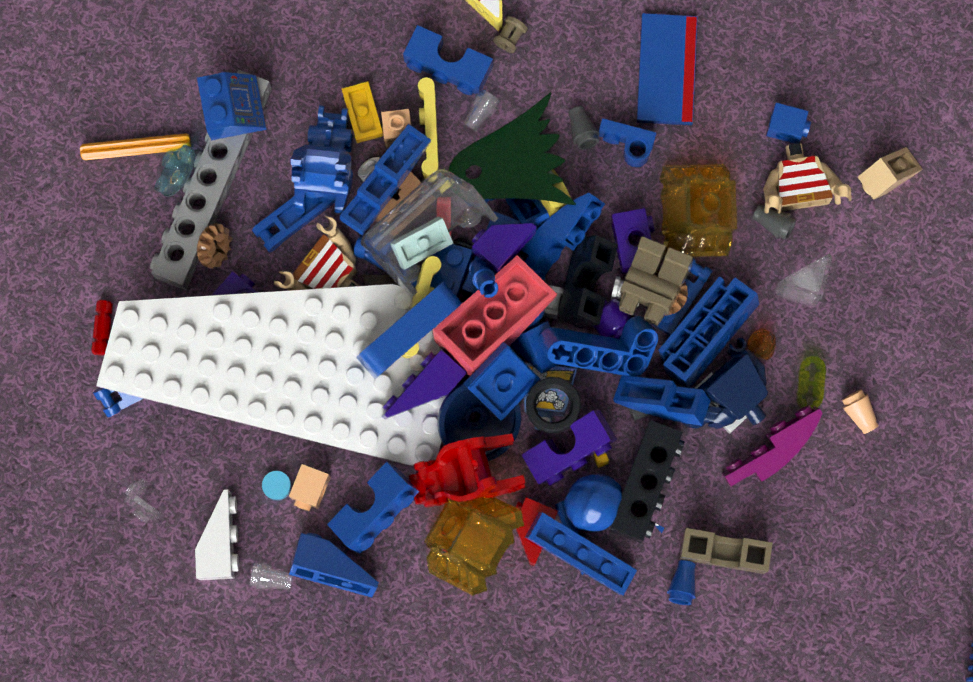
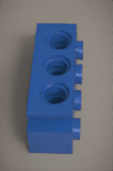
(715, 330)

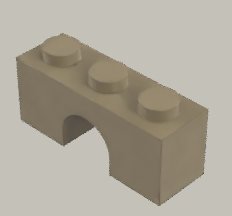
(725, 552)

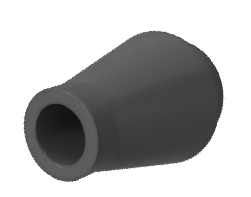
(583, 130)
(777, 224)

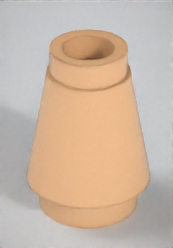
(860, 410)

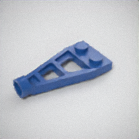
(453, 270)

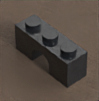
(588, 262)

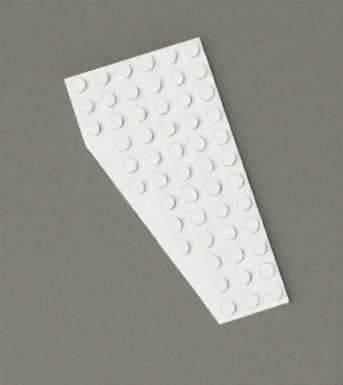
(278, 364)

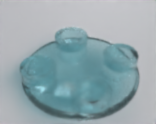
(175, 171)

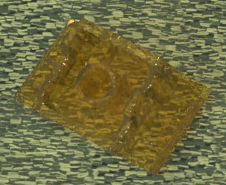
(698, 209)
(471, 541)

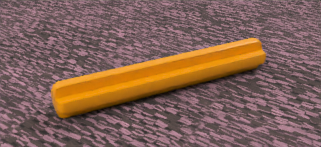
(134, 146)

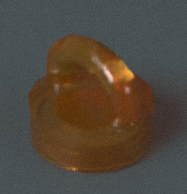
(762, 343)

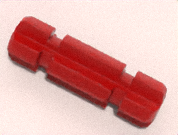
(101, 327)

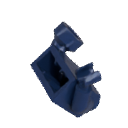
(735, 389)

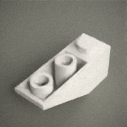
(215, 548)

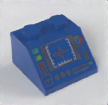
(231, 104)

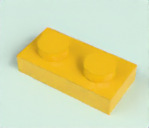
(362, 112)

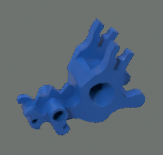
(324, 164)

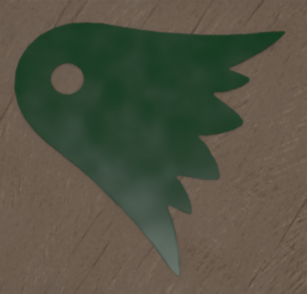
(515, 160)

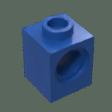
(788, 123)

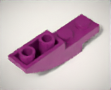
(785, 442)

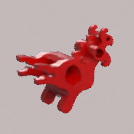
(462, 473)

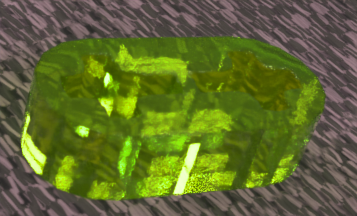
(818, 382)

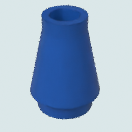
(683, 584)

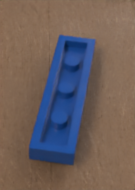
(580, 553)

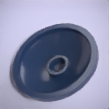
(455, 421)

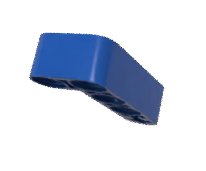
(409, 330)
(564, 348)

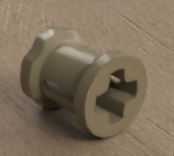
(506, 43)

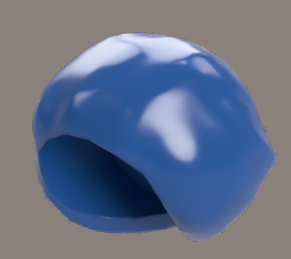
(593, 502)

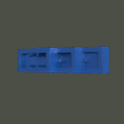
(385, 179)

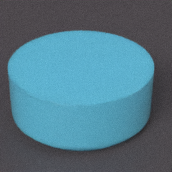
(276, 485)

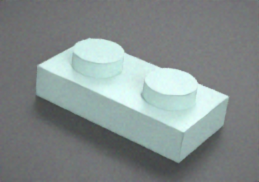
(421, 242)

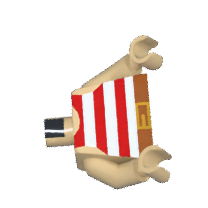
(802, 183)
(326, 265)

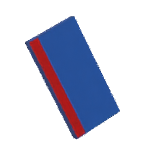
(667, 69)

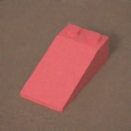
(485, 323)

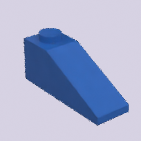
(326, 564)

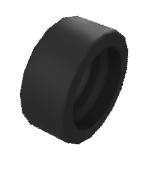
(553, 383)

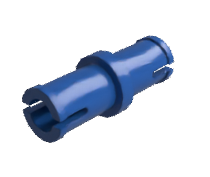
(483, 278)

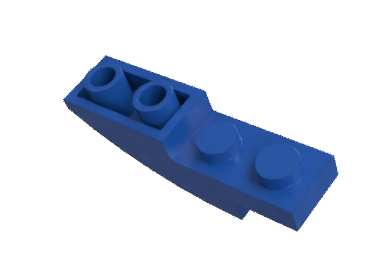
(562, 229)

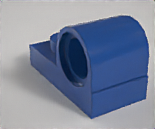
(632, 136)

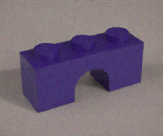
(591, 436)

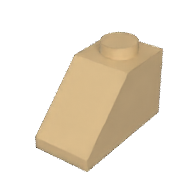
(889, 173)

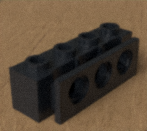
(656, 438)

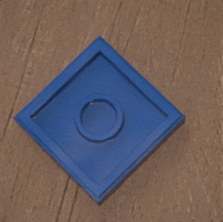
(502, 381)

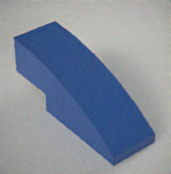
(662, 399)

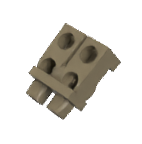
(651, 290)

